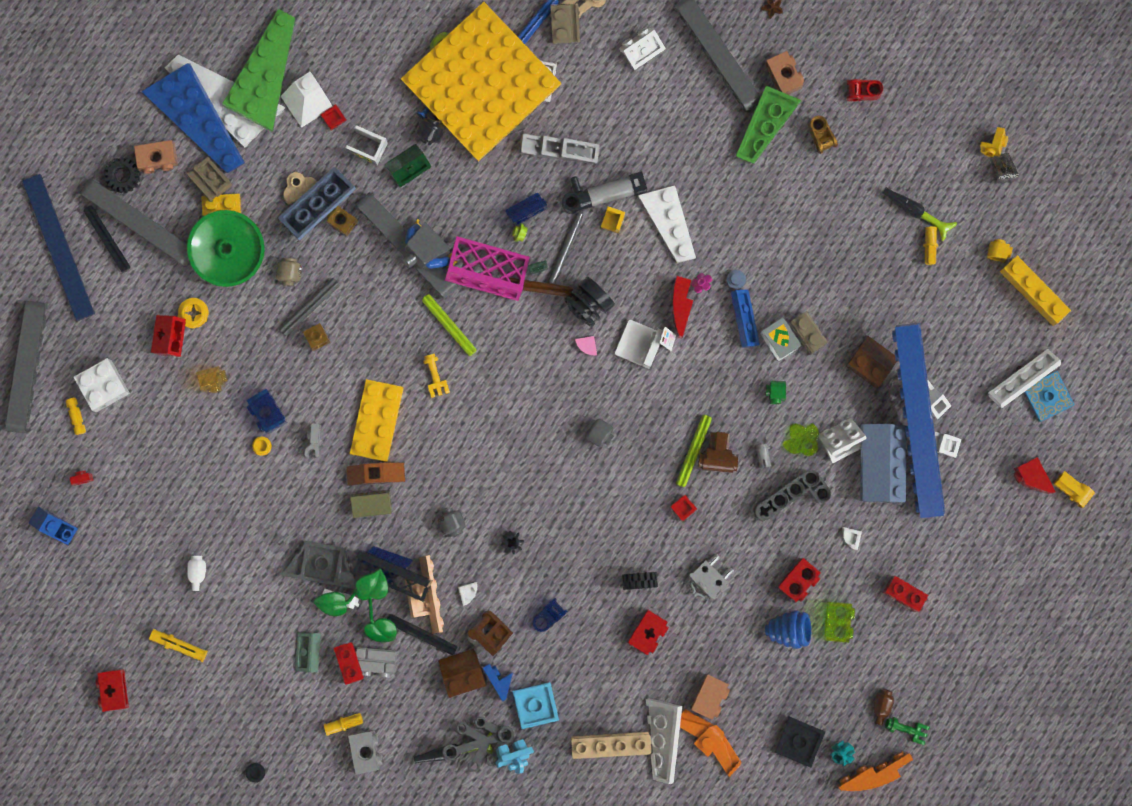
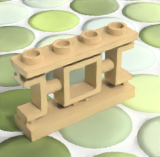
(611, 745)

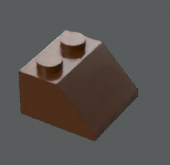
(872, 362)
(462, 673)

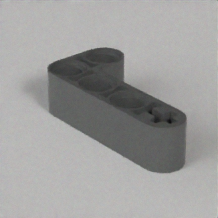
(788, 497)

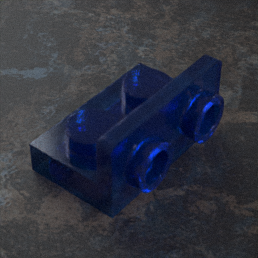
(526, 209)

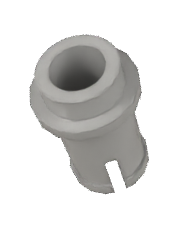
(763, 454)

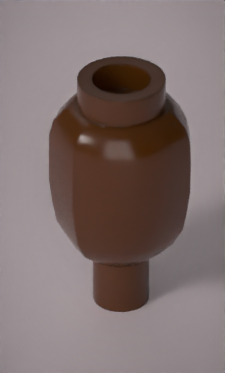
(883, 705)

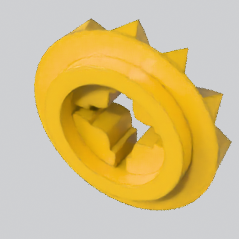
(186, 307)

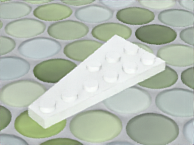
(217, 89)

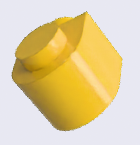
(999, 250)

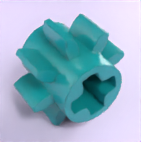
(843, 753)

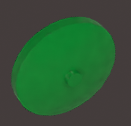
(225, 248)

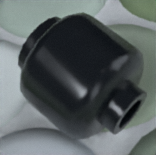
(430, 129)

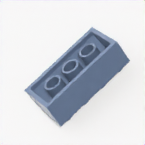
(316, 203)
(883, 463)

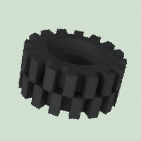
(112, 169)
(639, 580)

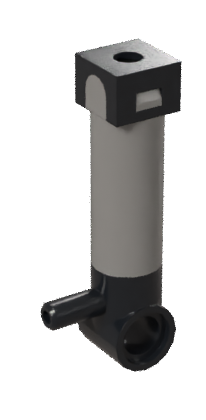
(604, 193)

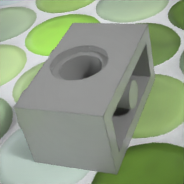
(361, 763)

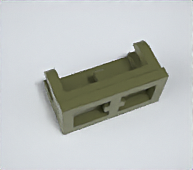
(371, 504)

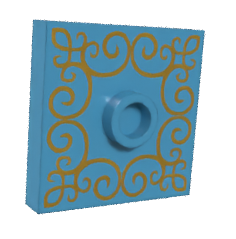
(1049, 397)

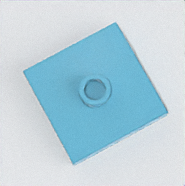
(535, 705)

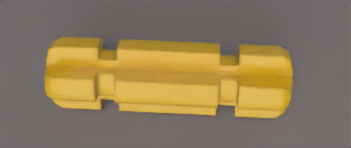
(75, 416)

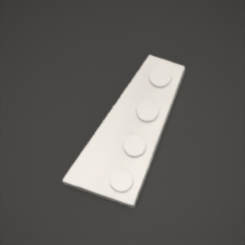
(665, 727)

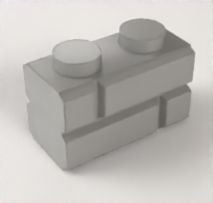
(377, 661)

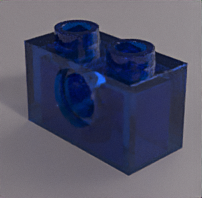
(265, 400)

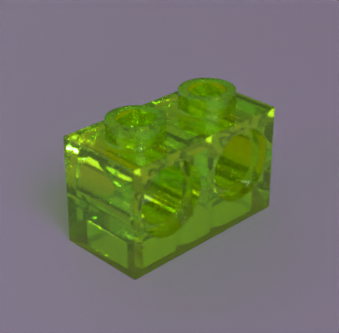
(833, 622)

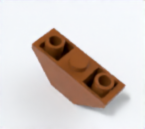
(375, 473)

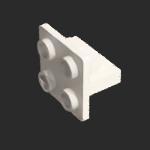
(842, 439)

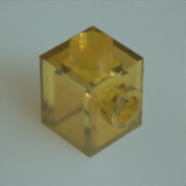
(212, 379)

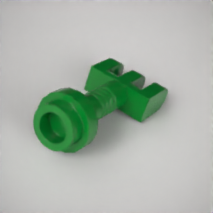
(892, 724)

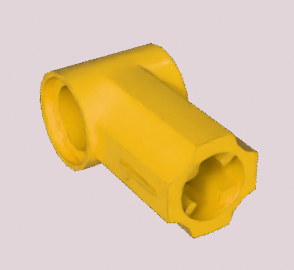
(1076, 491)

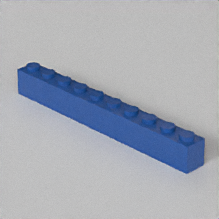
(919, 419)

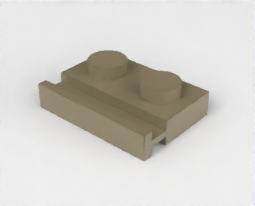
(565, 23)
(209, 179)

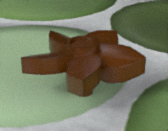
(773, 7)

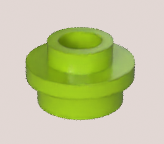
(519, 232)

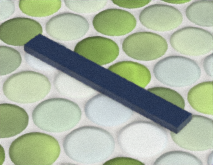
(58, 247)

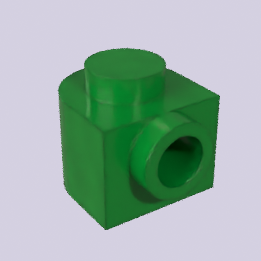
(776, 392)

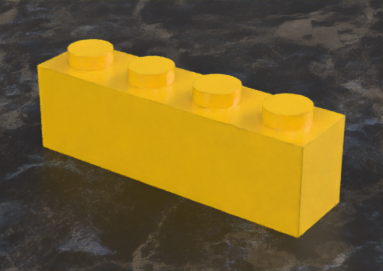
(1035, 291)

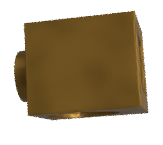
(344, 228)
(316, 337)

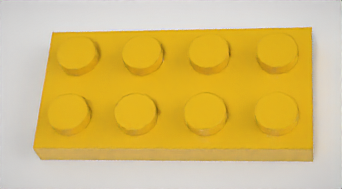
(376, 420)

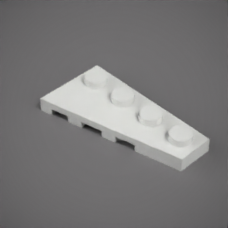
(669, 220)

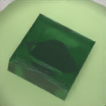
(537, 267)

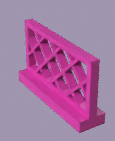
(485, 281)

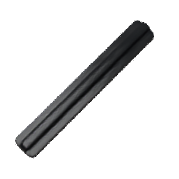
(107, 239)
(423, 635)

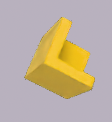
(613, 219)

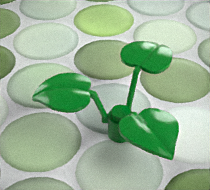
(367, 587)

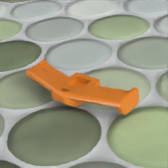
(710, 739)

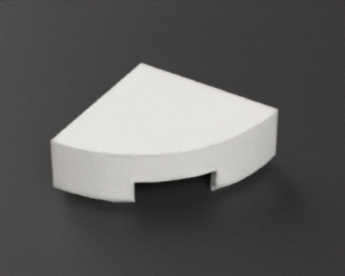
(851, 537)
(467, 593)

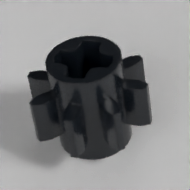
(512, 547)

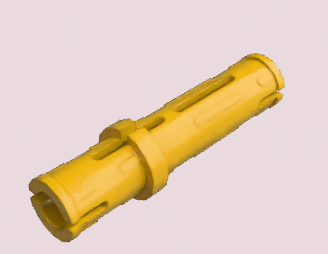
(157, 636)

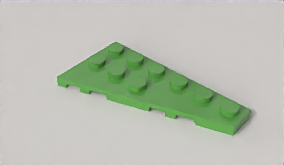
(261, 80)

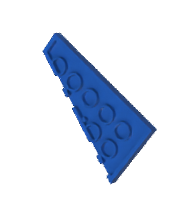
(189, 107)

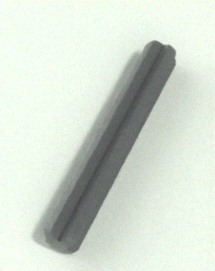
(309, 307)

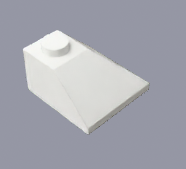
(306, 99)

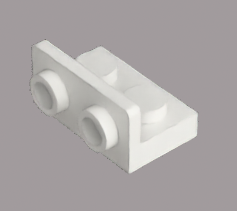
(642, 47)

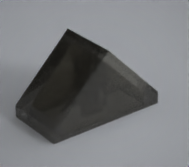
(1003, 169)

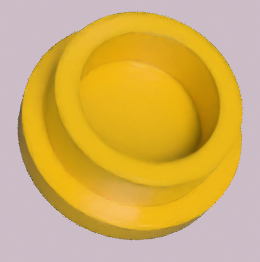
(261, 446)

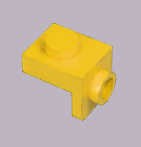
(1000, 140)

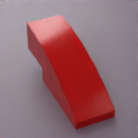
(681, 305)

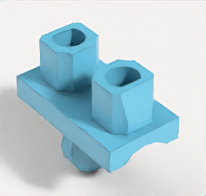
(515, 759)

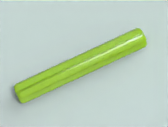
(449, 325)
(693, 450)

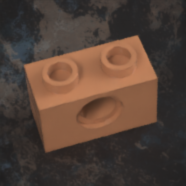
(784, 62)
(145, 153)

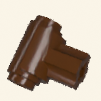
(718, 455)

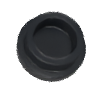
(255, 772)

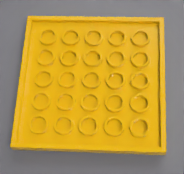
(481, 81)

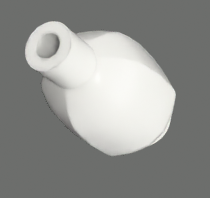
(196, 571)

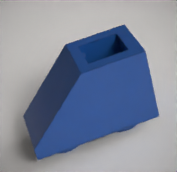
(52, 525)

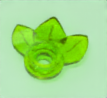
(800, 437)

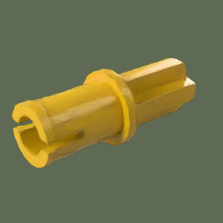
(930, 245)
(343, 724)

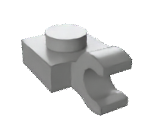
(313, 435)

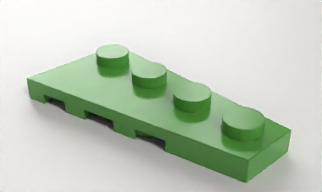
(766, 122)

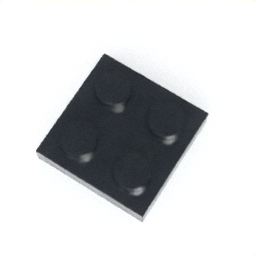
(800, 742)

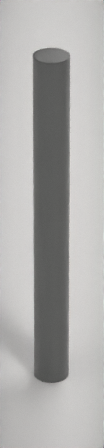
(566, 247)

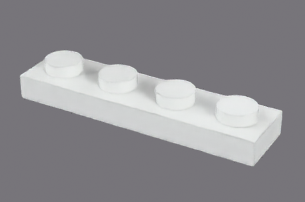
(1024, 378)

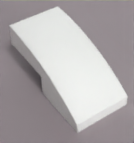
(947, 444)

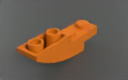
(867, 778)

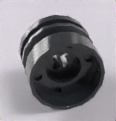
(588, 303)

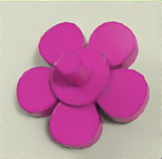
(702, 283)

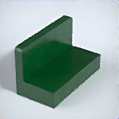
(408, 165)

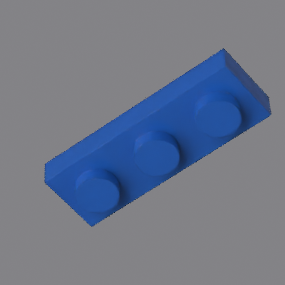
(745, 318)

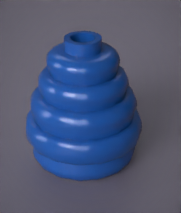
(791, 629)

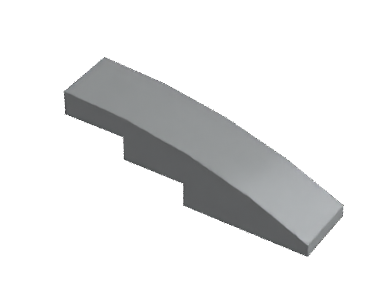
(559, 148)

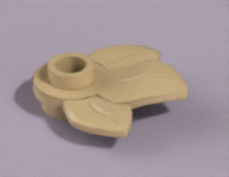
(294, 192)

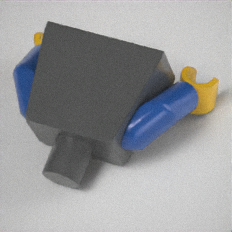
(425, 248)

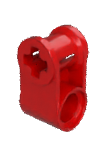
(859, 90)

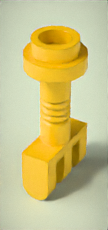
(437, 384)

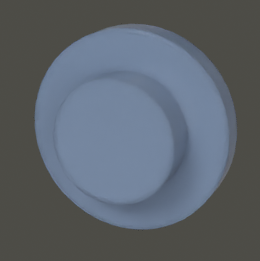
(736, 279)

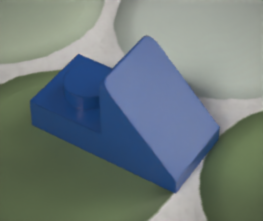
(501, 686)

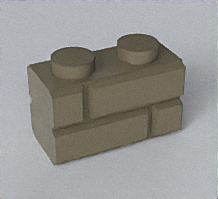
(808, 333)

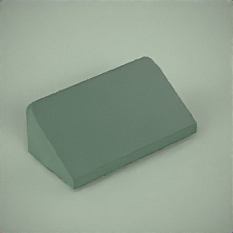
(307, 652)

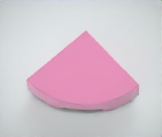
(587, 345)

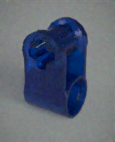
(550, 615)

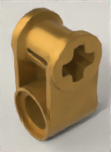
(823, 135)

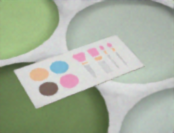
(667, 338)

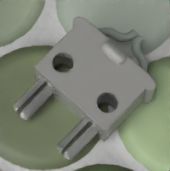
(707, 581)

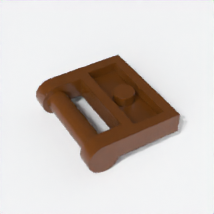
(495, 636)

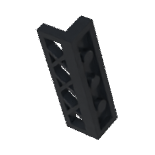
(396, 569)

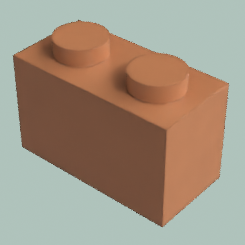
(710, 697)

